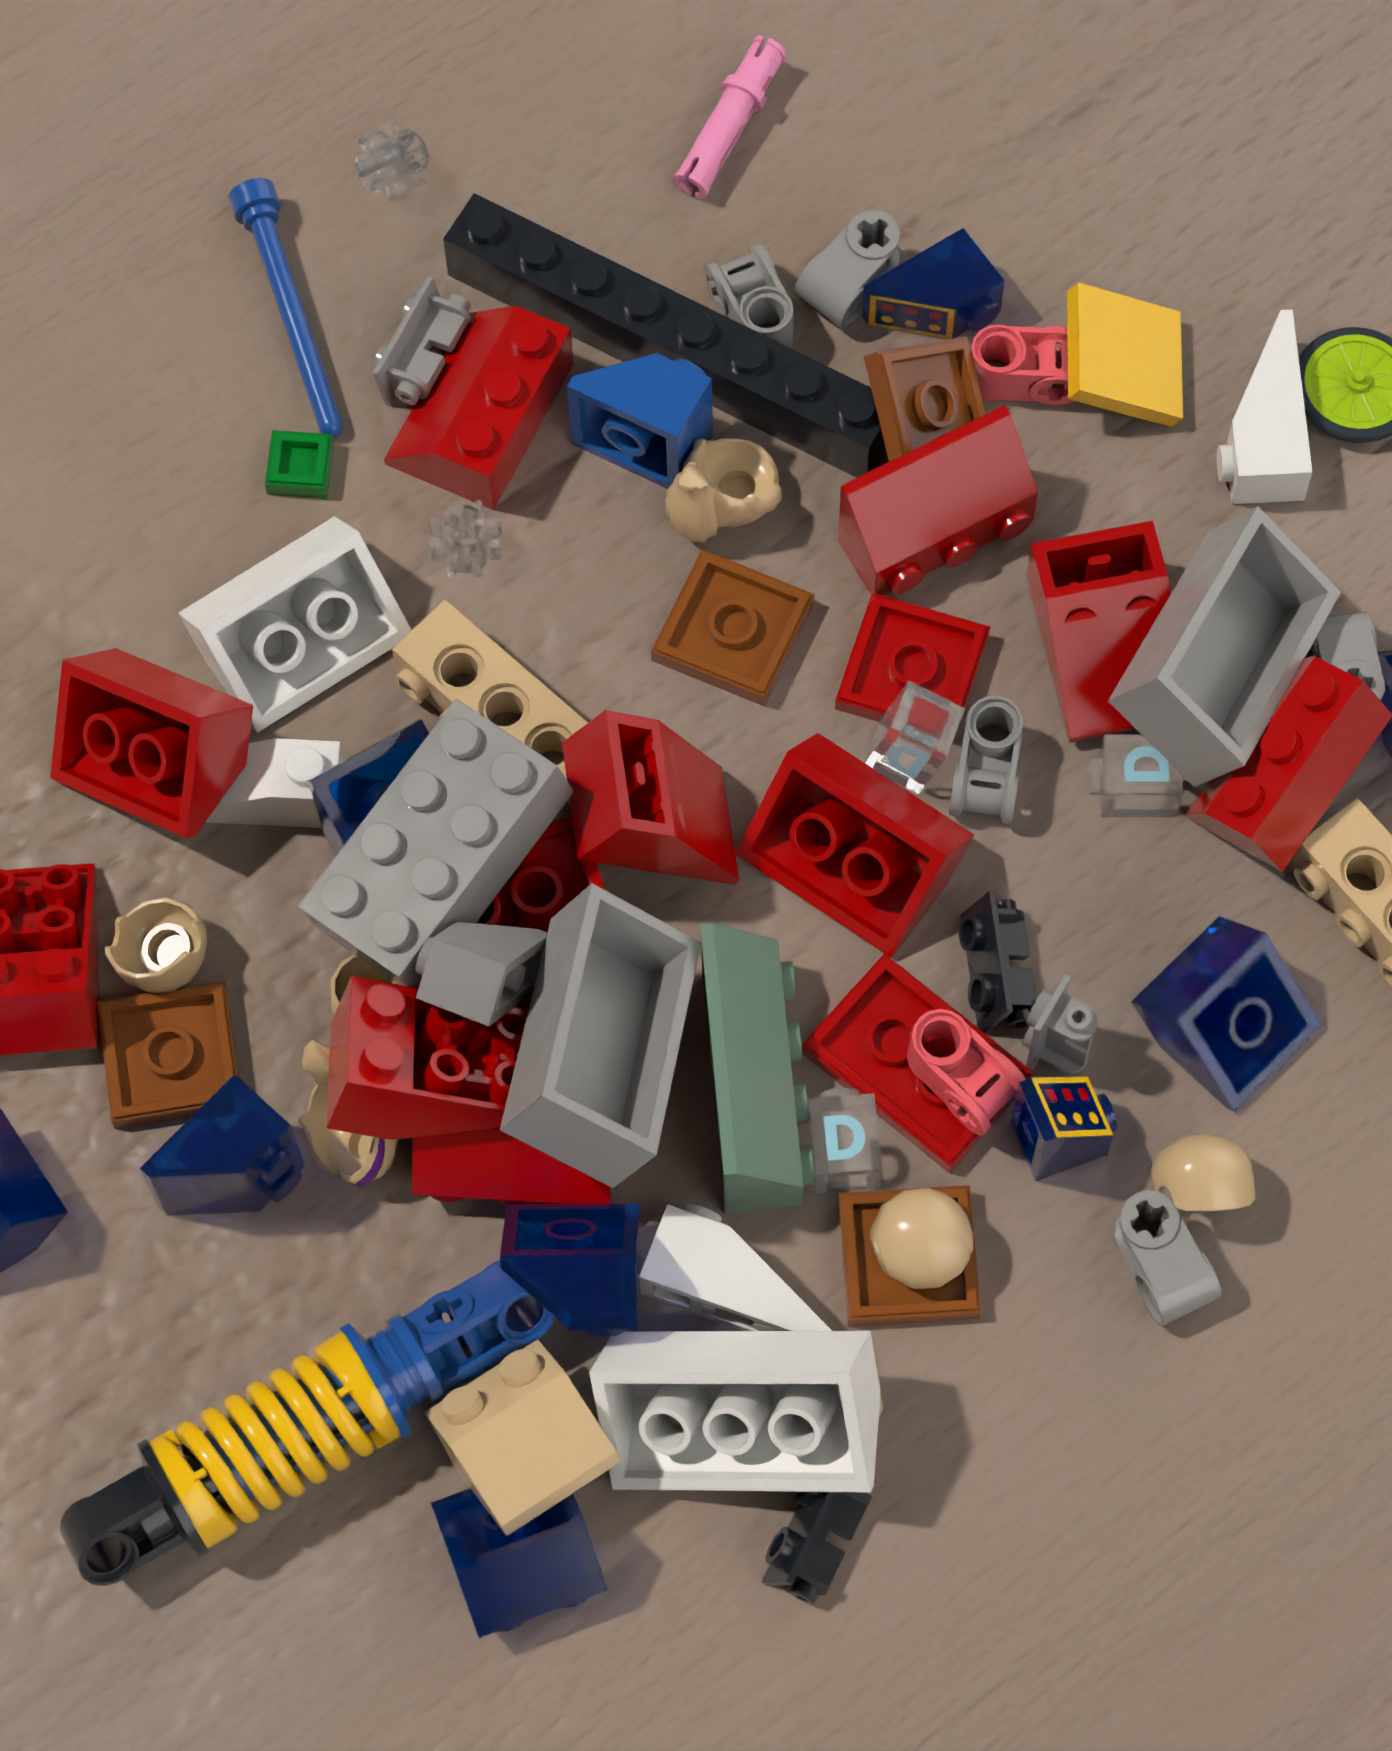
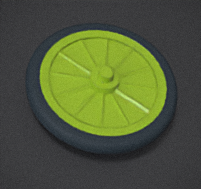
(1349, 384)

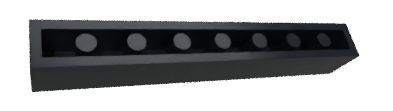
(638, 317)

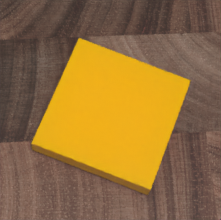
(1124, 355)

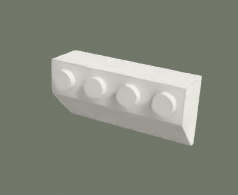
(740, 1410)

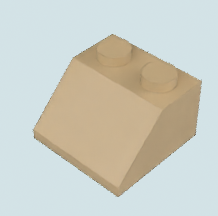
(522, 1437)

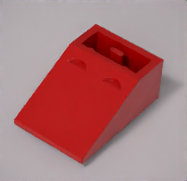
(1093, 610)
(648, 800)
(48, 959)
(415, 1067)

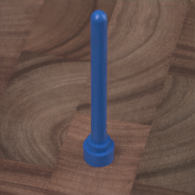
(257, 207)

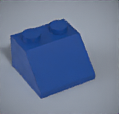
(642, 414)

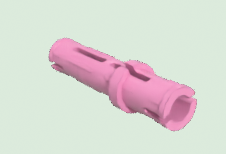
(740, 98)

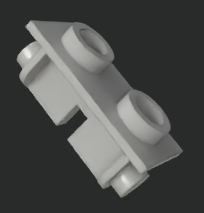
(405, 364)
(1060, 1030)

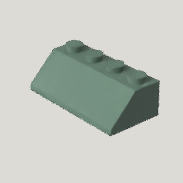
(752, 1070)

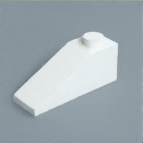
(1268, 438)
(275, 784)
(719, 1276)

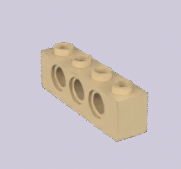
(452, 645)
(1344, 846)

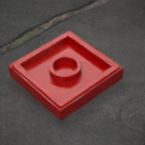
(914, 645)

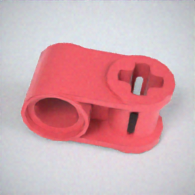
(1030, 364)
(973, 1079)

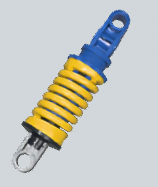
(296, 1424)

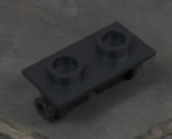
(992, 936)
(800, 1550)

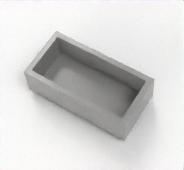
(1225, 647)
(437, 843)
(601, 1037)

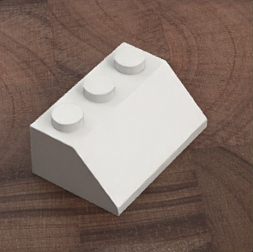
(297, 622)

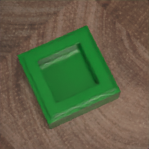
(299, 464)

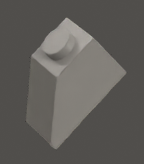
(479, 969)

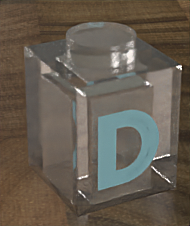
(914, 737)
(1134, 779)
(844, 1141)

